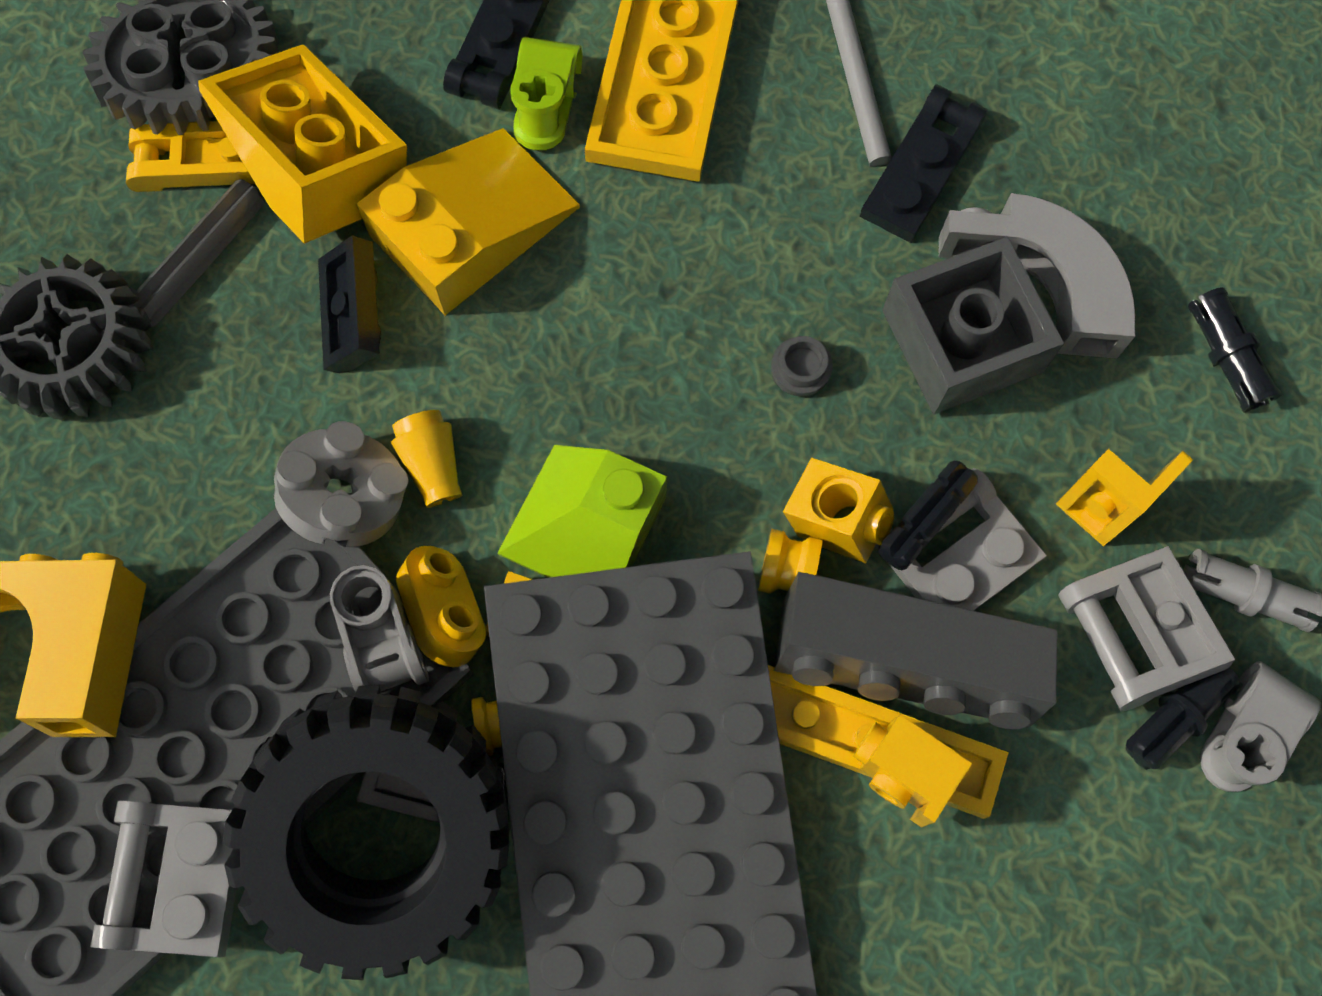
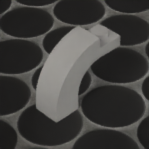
(1068, 258)

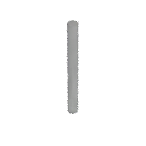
(859, 82)

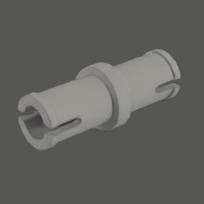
(1254, 590)

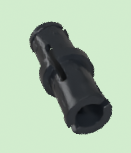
(1234, 349)

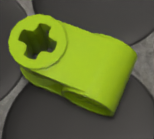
(544, 91)

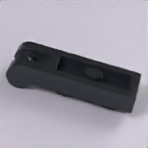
(493, 44)
(922, 165)

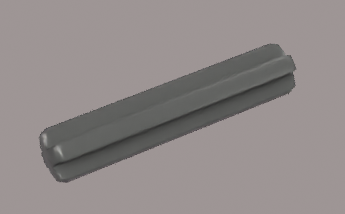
(198, 250)

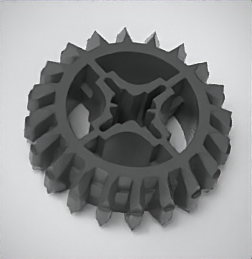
(92, 349)

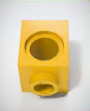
(827, 490)

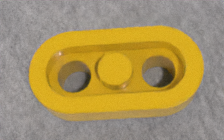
(440, 606)

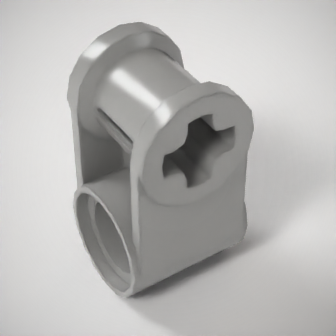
(376, 646)
(1265, 722)

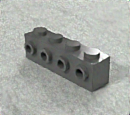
(916, 651)

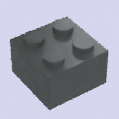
(971, 325)

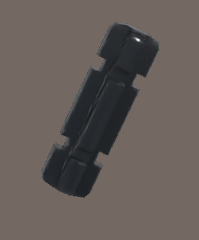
(928, 515)

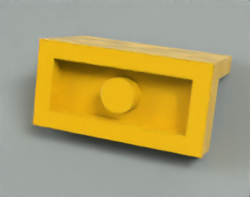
(1115, 495)

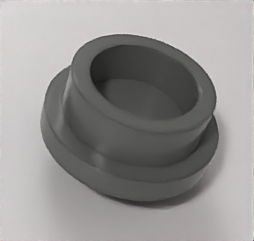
(801, 366)

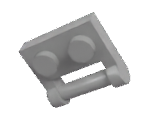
(980, 561)
(1165, 619)
(192, 891)

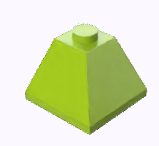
(585, 513)

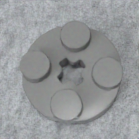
(346, 455)

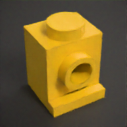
(911, 768)

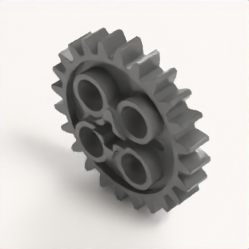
(142, 53)

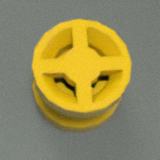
(787, 558)

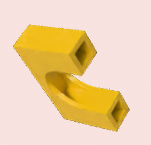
(82, 639)

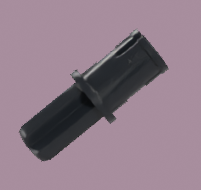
(1179, 717)

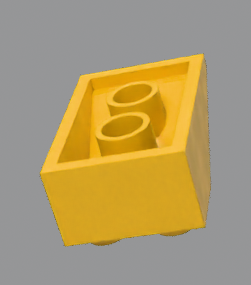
(304, 139)
(464, 215)

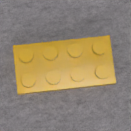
(661, 86)

